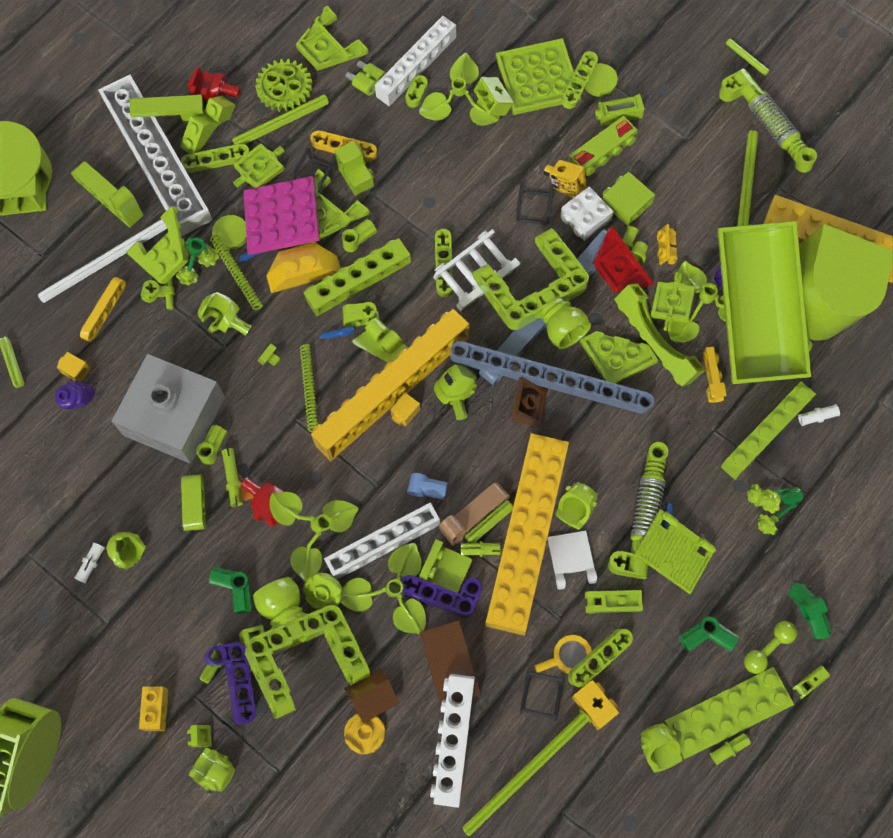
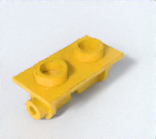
(667, 238)

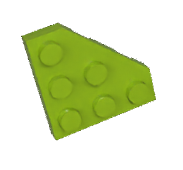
(616, 356)

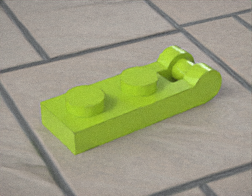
(614, 601)

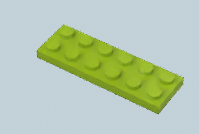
(729, 712)

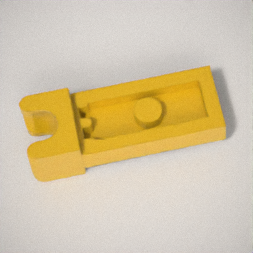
(716, 389)

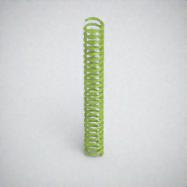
(236, 271)
(310, 386)

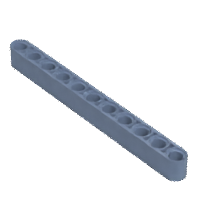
(521, 339)
(560, 374)

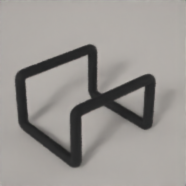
(330, 166)
(550, 194)
(523, 710)

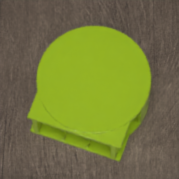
(23, 170)
(26, 750)

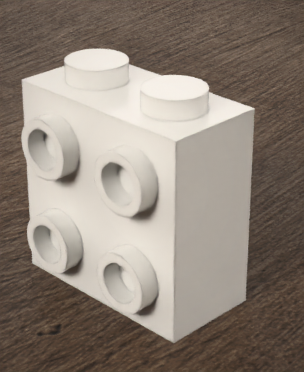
(586, 213)

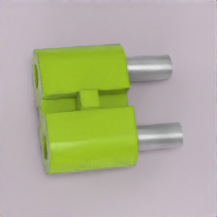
(367, 79)

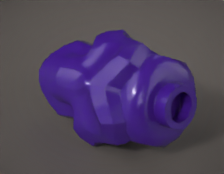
(74, 395)

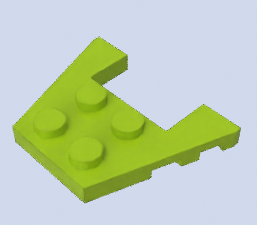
(322, 48)
(331, 217)
(167, 255)

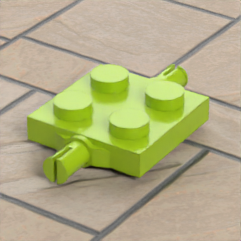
(259, 166)
(673, 302)

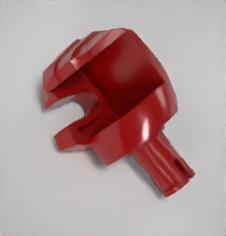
(210, 85)
(261, 500)

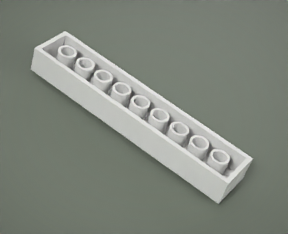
(156, 156)

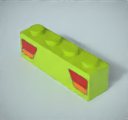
(604, 146)

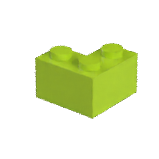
(353, 168)

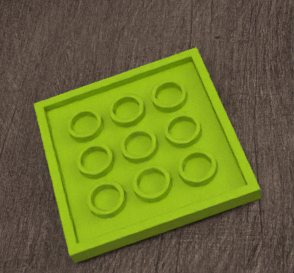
(536, 75)

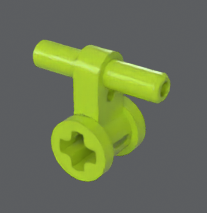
(158, 291)

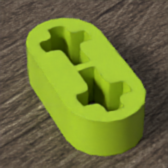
(412, 90)

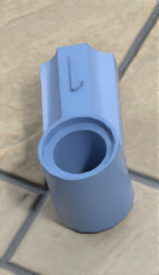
(422, 486)

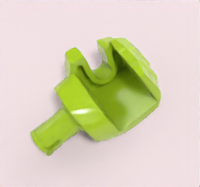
(224, 312)

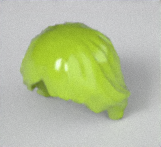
(125, 549)

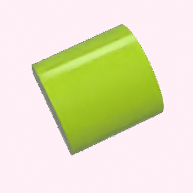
(841, 280)

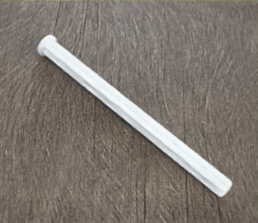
(101, 261)

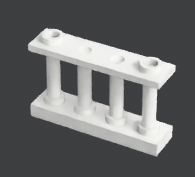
(464, 298)

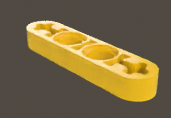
(343, 141)
(102, 309)

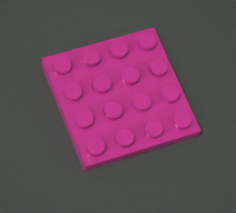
(281, 215)

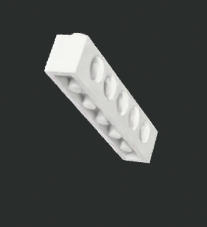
(415, 60)
(382, 541)
(451, 795)

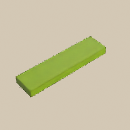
(166, 106)

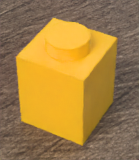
(73, 367)
(405, 410)

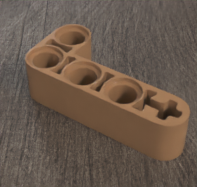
(457, 526)

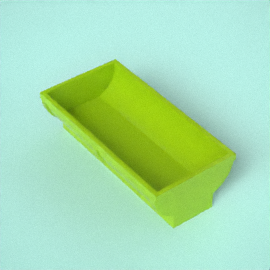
(764, 302)

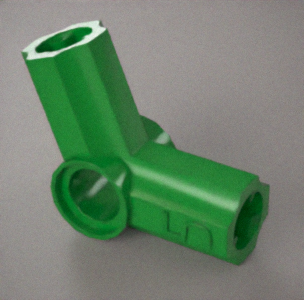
(228, 579)
(812, 609)
(698, 634)

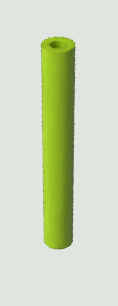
(745, 55)

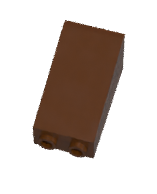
(448, 655)

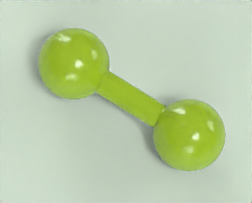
(784, 633)

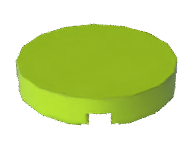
(602, 80)
(231, 230)
(322, 591)

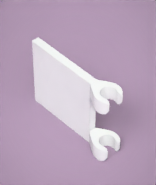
(571, 554)

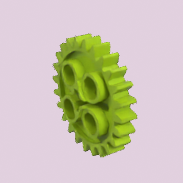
(284, 85)

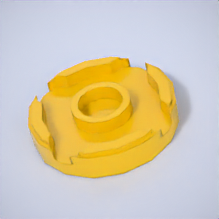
(364, 737)

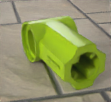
(358, 234)
(211, 443)

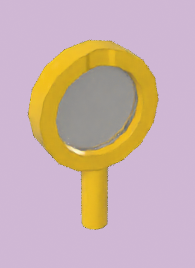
(566, 654)

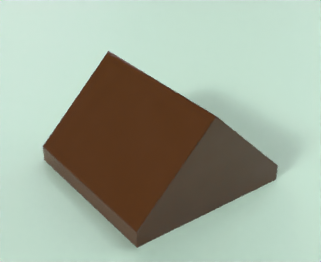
(528, 403)
(372, 696)

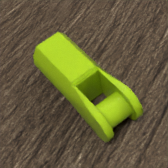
(814, 679)

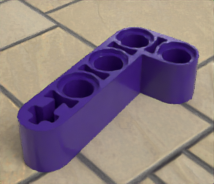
(440, 592)
(234, 683)

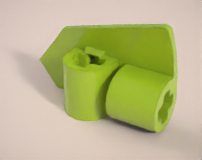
(380, 341)

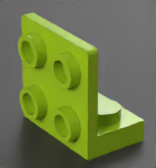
(445, 567)

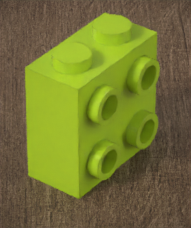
(628, 198)

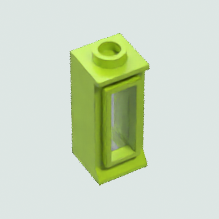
(611, 111)

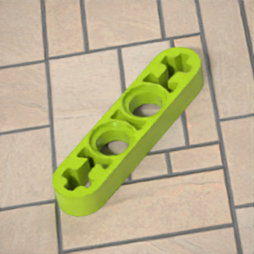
(580, 80)
(215, 155)
(438, 248)
(602, 660)

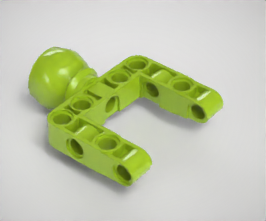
(564, 323)
(290, 626)

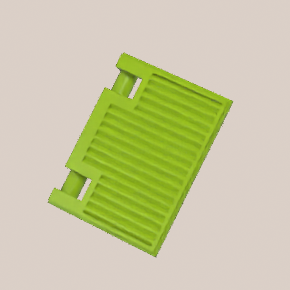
(674, 551)

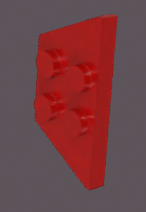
(618, 264)

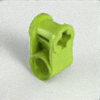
(358, 314)

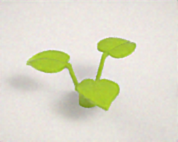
(462, 72)
(682, 331)
(336, 516)
(408, 617)

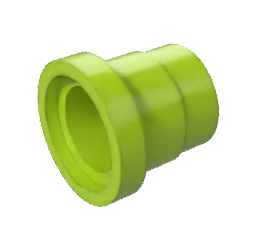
(639, 252)

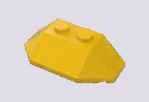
(301, 266)

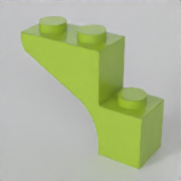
(203, 125)

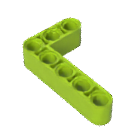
(119, 202)

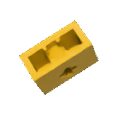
(153, 709)
(598, 716)

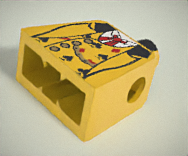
(567, 177)

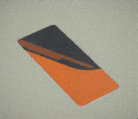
(242, 471)

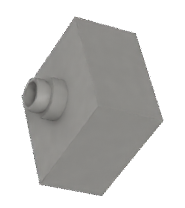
(168, 408)

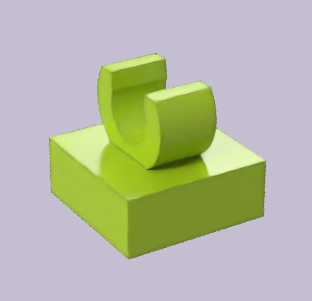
(269, 356)
(200, 736)

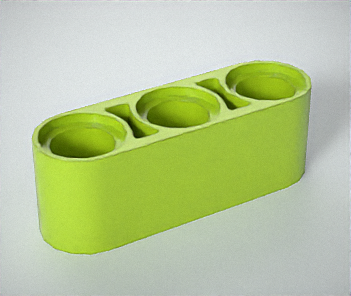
(193, 502)

